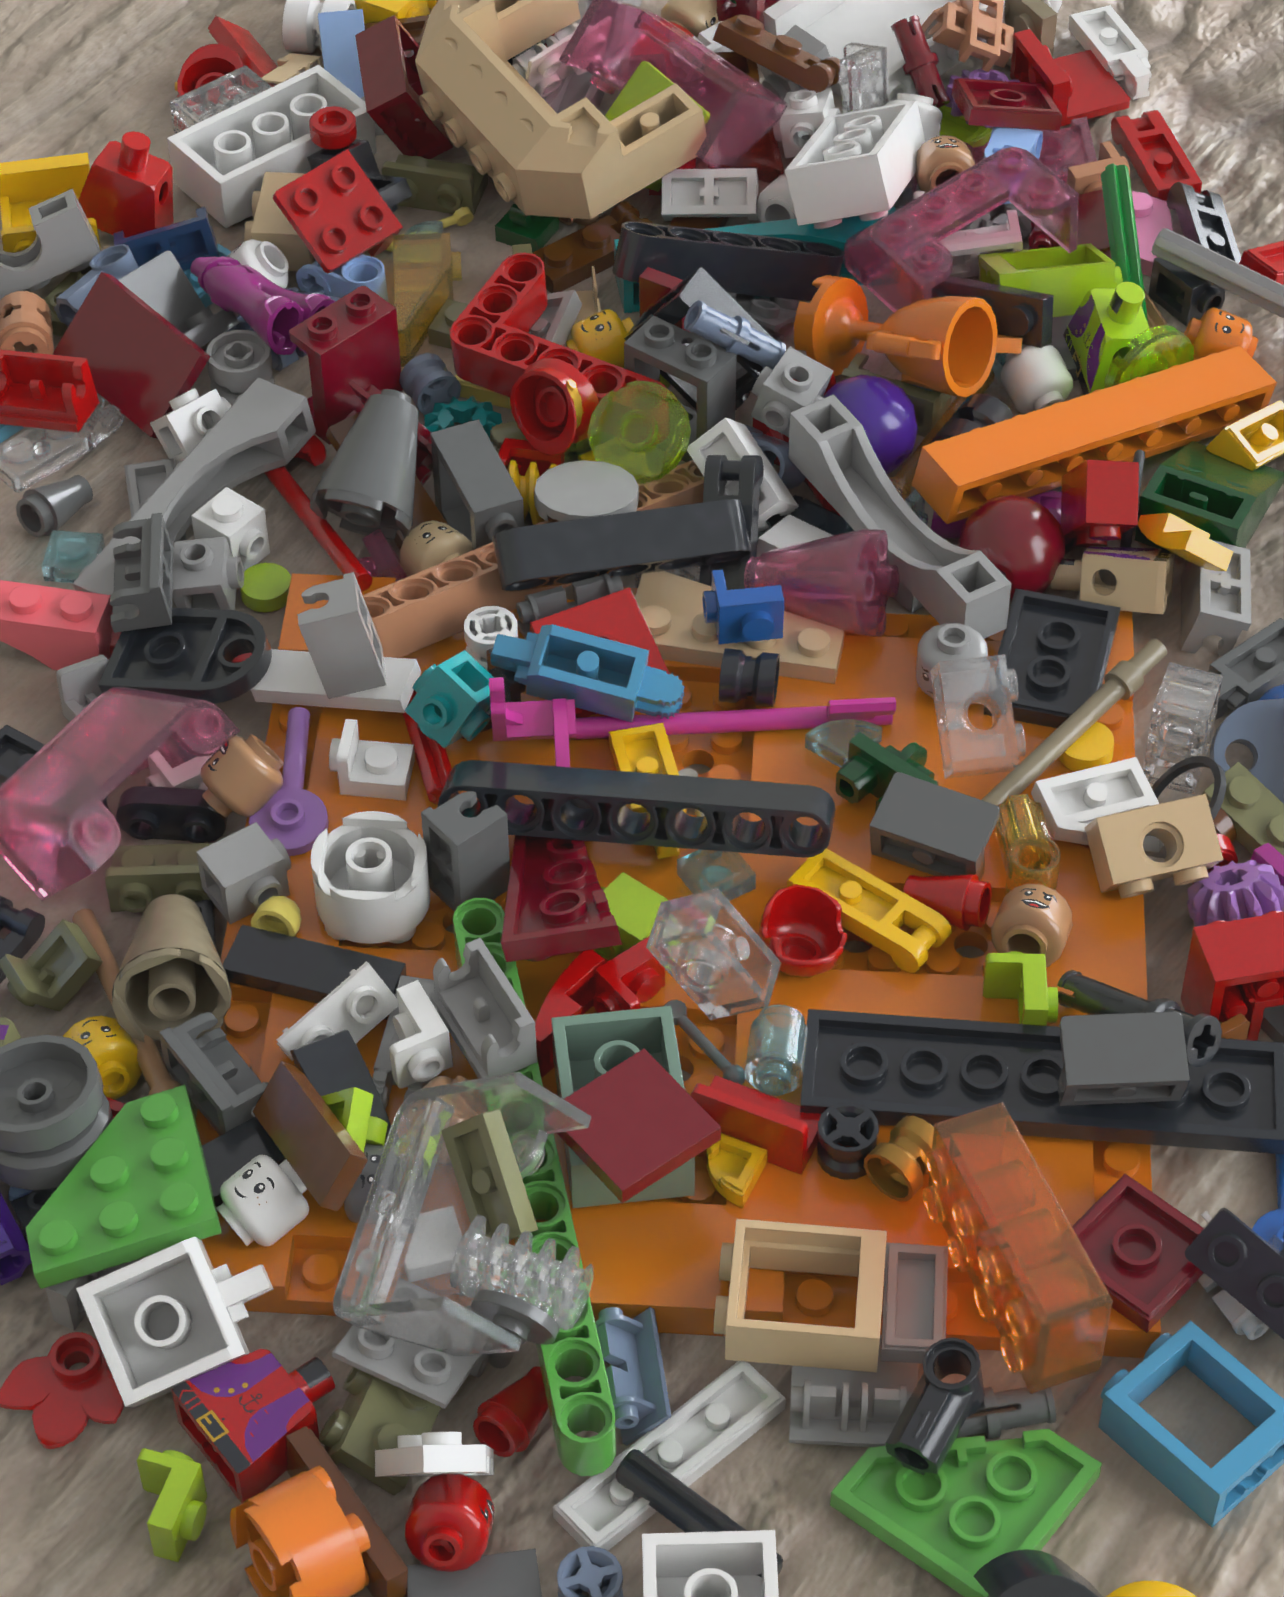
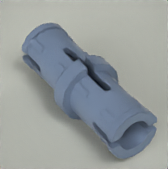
(708, 322)

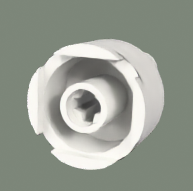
(371, 879)

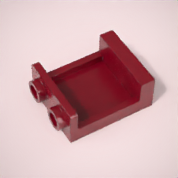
(344, 344)

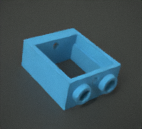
(1203, 1489)

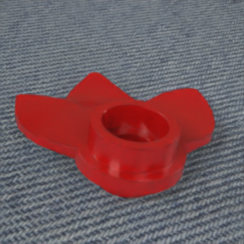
(64, 1397)

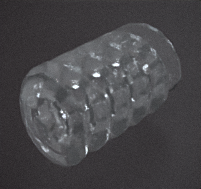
(537, 1278)

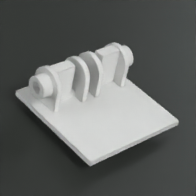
(543, 67)

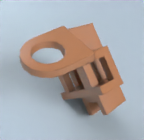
(962, 22)

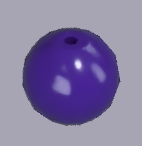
(884, 414)

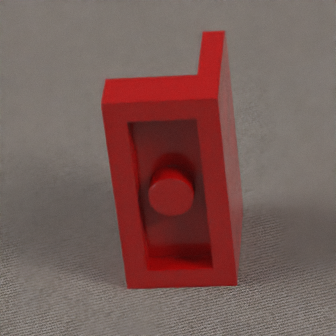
(761, 1121)

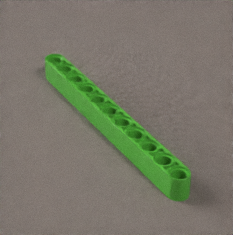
(576, 1351)

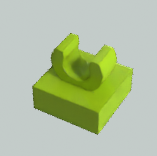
(353, 1111)

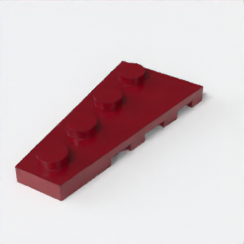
(554, 902)

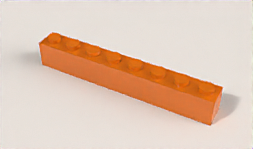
(1109, 424)

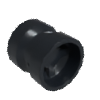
(748, 677)

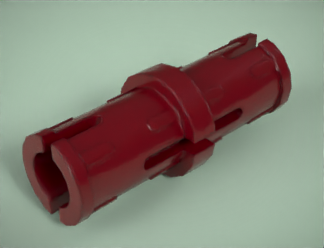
(919, 60)

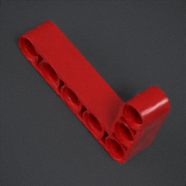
(493, 337)

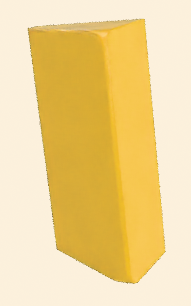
(1252, 439)

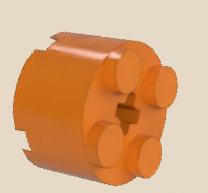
(301, 1540)

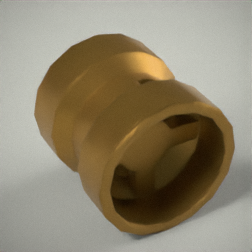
(901, 1163)

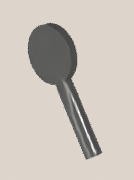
(515, 1317)

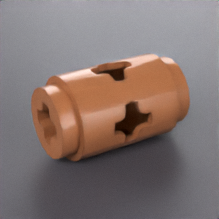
(28, 326)

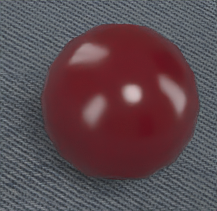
(1018, 539)

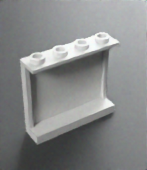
(862, 22)

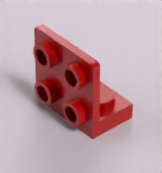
(1073, 81)
(338, 212)

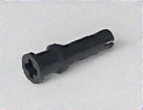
(1097, 998)

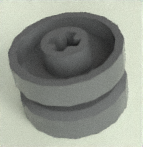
(48, 1109)

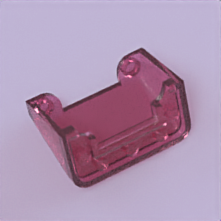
(53, 805)

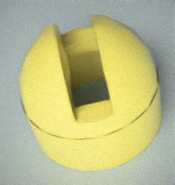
(278, 915)

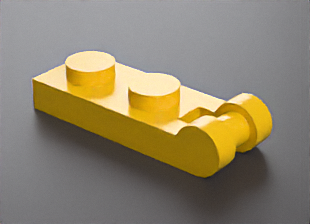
(876, 909)

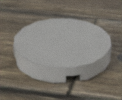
(585, 491)

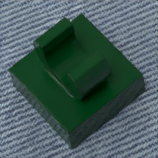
(524, 229)

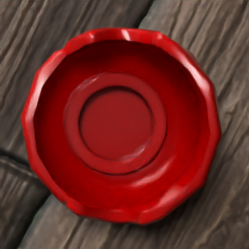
(803, 930)

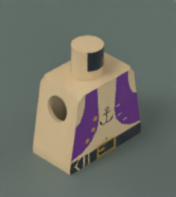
(1141, 575)

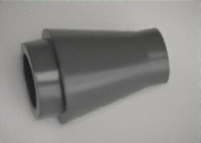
(52, 505)

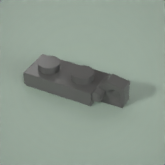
(1251, 668)

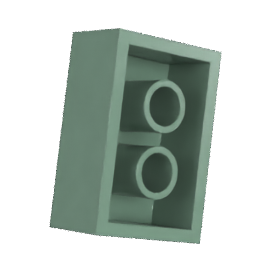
(591, 1046)

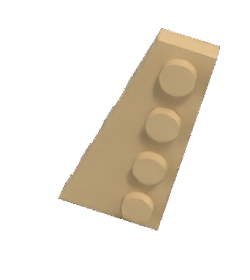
(677, 623)

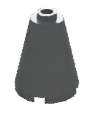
(374, 469)

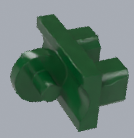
(873, 766)

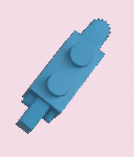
(590, 669)

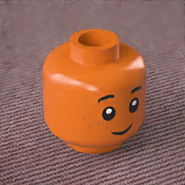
(1219, 332)

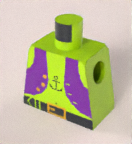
(1103, 329)

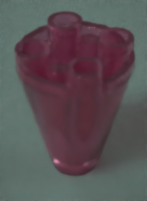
(832, 579)

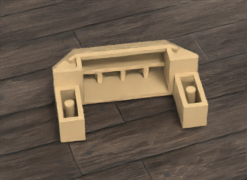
(541, 158)

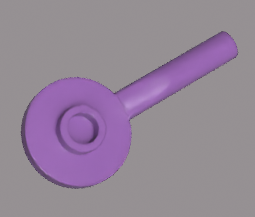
(294, 813)

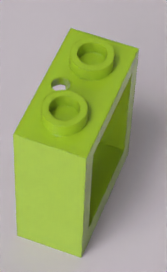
(1053, 273)

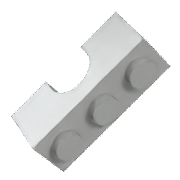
(61, 245)

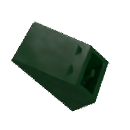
(1210, 494)

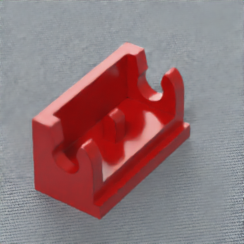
(45, 391)

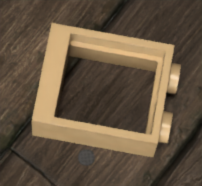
(811, 1251)

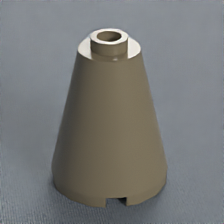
(170, 971)

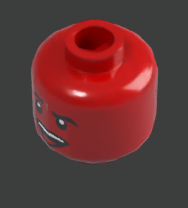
(449, 1522)

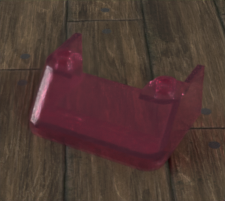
(620, 36)

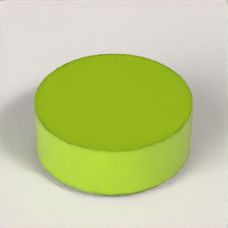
(265, 587)

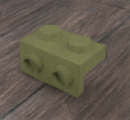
(371, 1422)

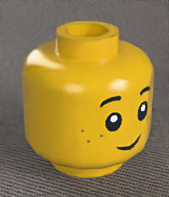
(601, 336)
(111, 1050)

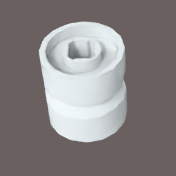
(301, 24)

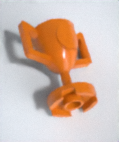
(933, 342)

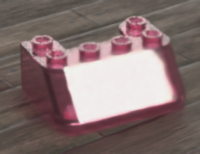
(902, 252)

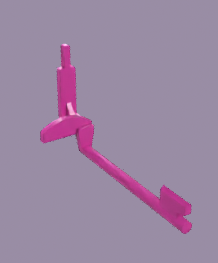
(558, 719)

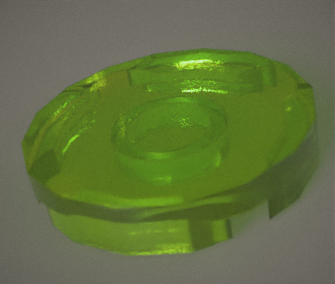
(1150, 353)
(640, 430)

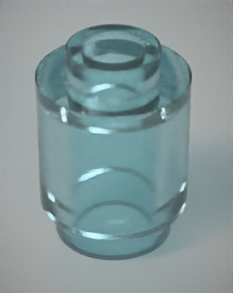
(776, 1050)

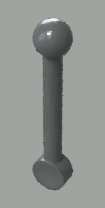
(730, 1072)

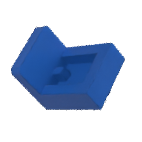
(743, 613)

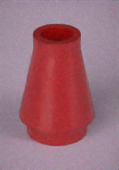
(958, 898)
(512, 1415)

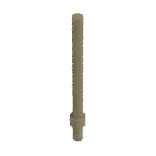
(1119, 684)

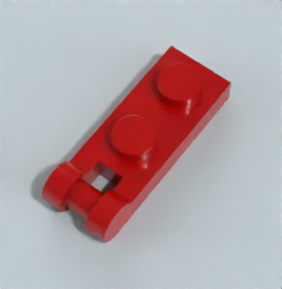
(1154, 153)

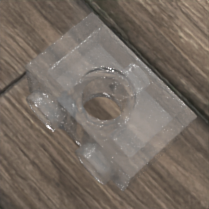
(963, 746)
(713, 954)

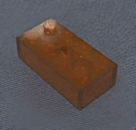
(1016, 1248)

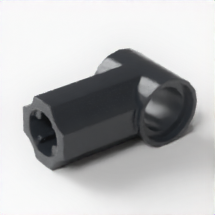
(937, 1408)

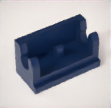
(184, 239)

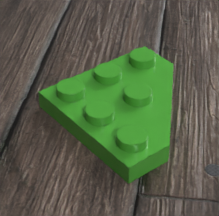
(128, 1194)
(976, 1506)

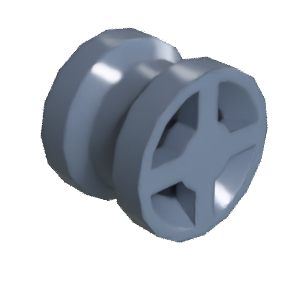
(428, 382)
(592, 1571)

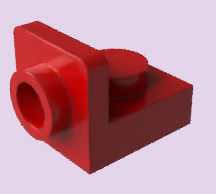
(628, 980)

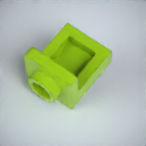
(1022, 978)
(181, 1500)

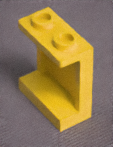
(30, 183)

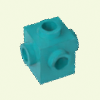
(452, 700)

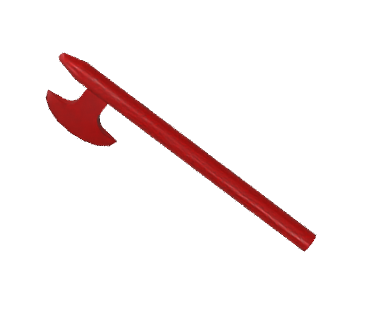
(322, 531)

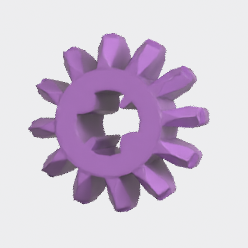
(1235, 893)

